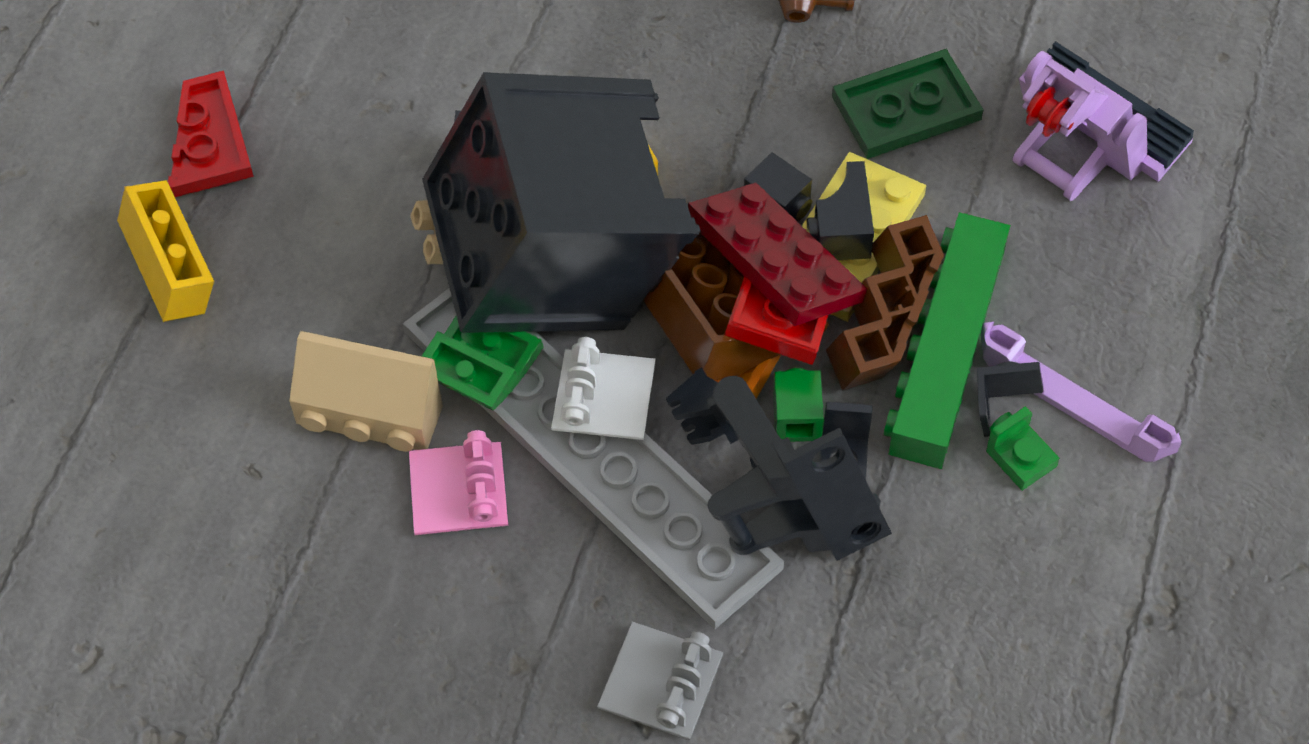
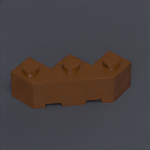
(893, 301)

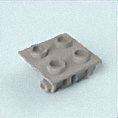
(661, 679)

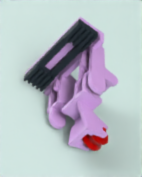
(1129, 133)

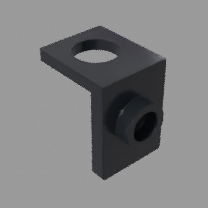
(1006, 380)
(855, 425)

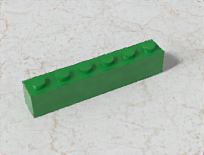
(948, 341)

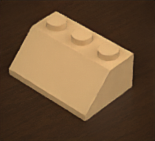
(365, 392)

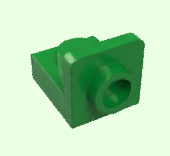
(1020, 449)

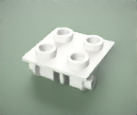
(603, 392)

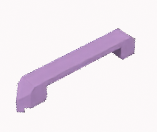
(1146, 440)

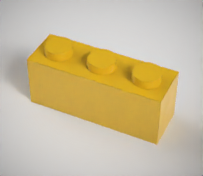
(165, 250)

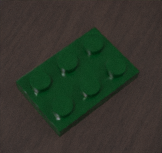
(907, 103)

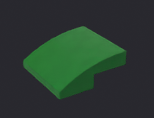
(482, 363)

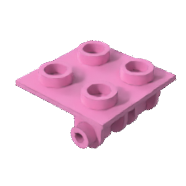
(458, 486)

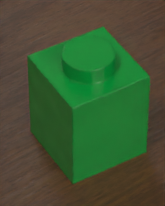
(798, 404)

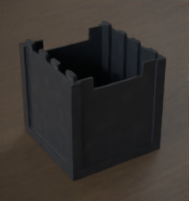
(553, 204)

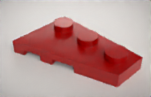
(208, 139)

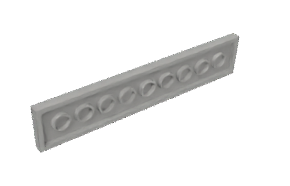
(627, 485)

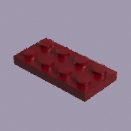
(776, 254)

